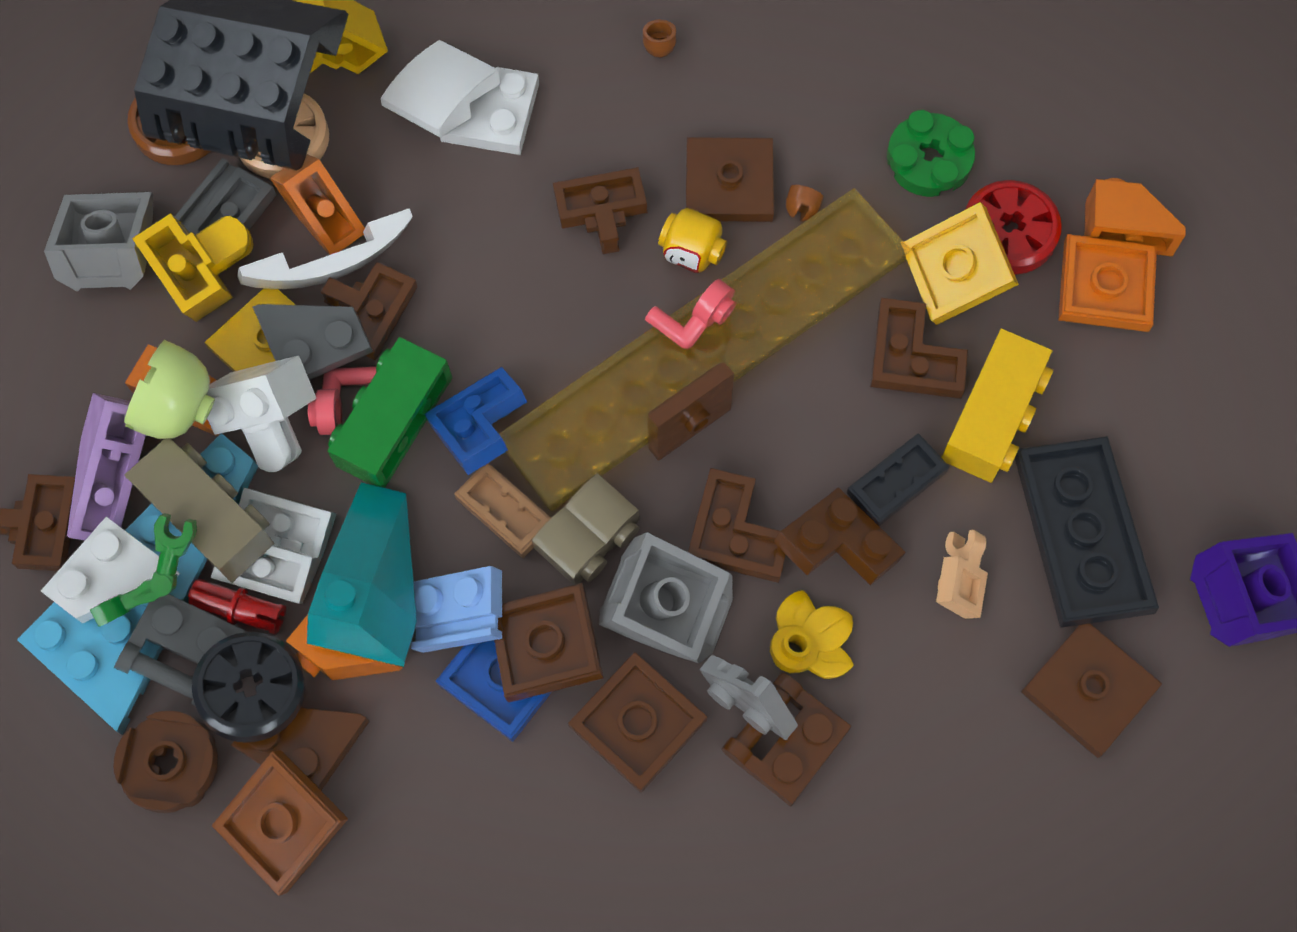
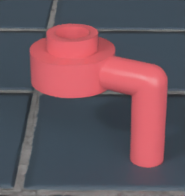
(712, 307)
(327, 407)

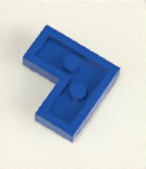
(467, 418)

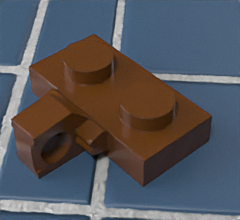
(601, 203)
(376, 301)
(40, 523)

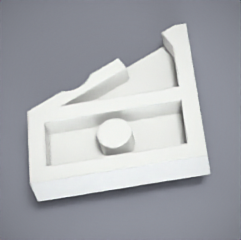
(499, 116)
(100, 569)

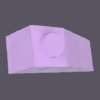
(104, 457)

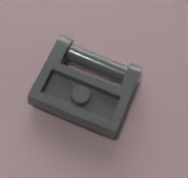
(178, 629)

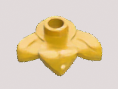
(816, 632)

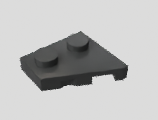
(319, 334)

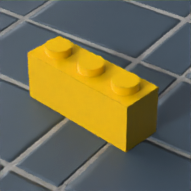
(999, 406)

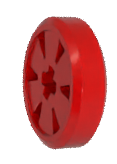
(1033, 213)

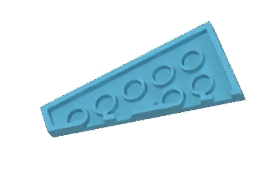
(86, 654)

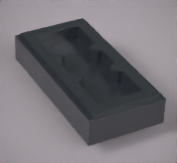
(898, 479)

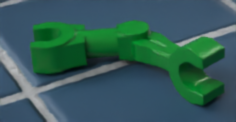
(163, 579)

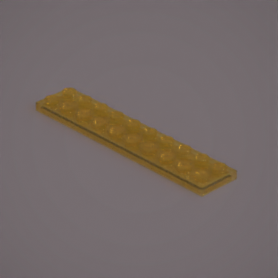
(777, 299)

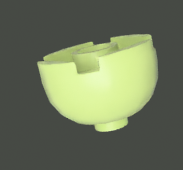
(170, 394)

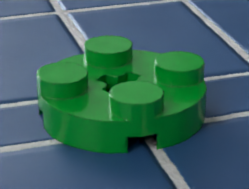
(937, 132)

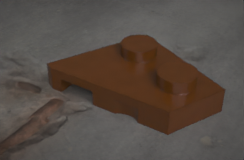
(312, 741)

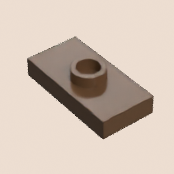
(502, 508)

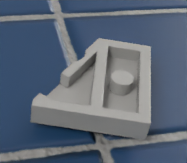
(758, 700)

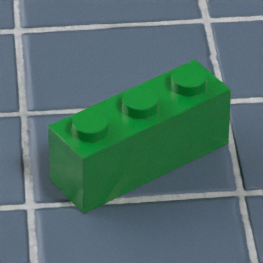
(389, 412)

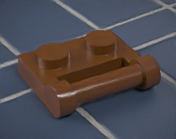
(792, 761)

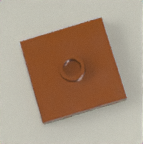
(279, 822)

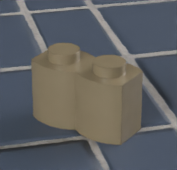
(587, 530)

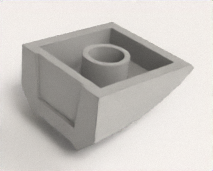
(94, 239)
(668, 599)

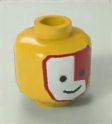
(692, 240)

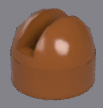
(659, 37)
(803, 200)

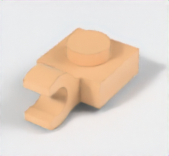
(961, 579)

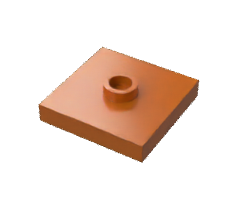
(1108, 283)

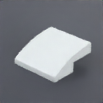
(439, 88)
(299, 541)

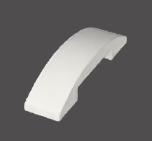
(275, 273)

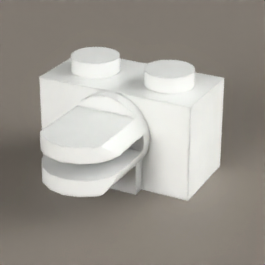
(260, 404)

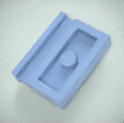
(458, 609)

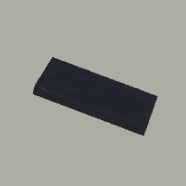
(1085, 532)

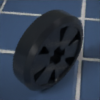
(221, 674)

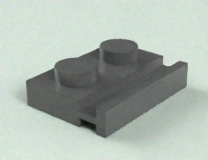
(226, 193)

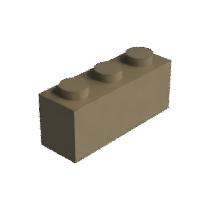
(179, 487)

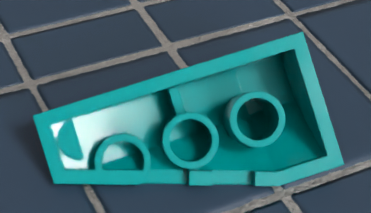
(368, 583)

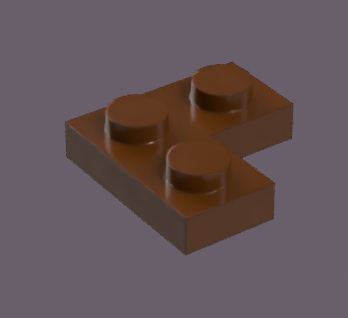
(905, 362)
(843, 528)
(725, 536)

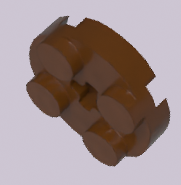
(185, 783)

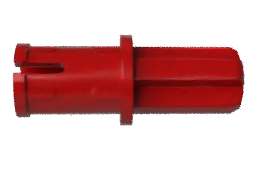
(236, 605)

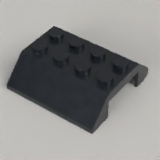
(234, 74)

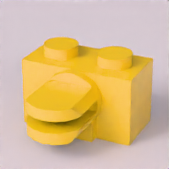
(361, 40)
(192, 262)

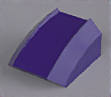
(1249, 588)

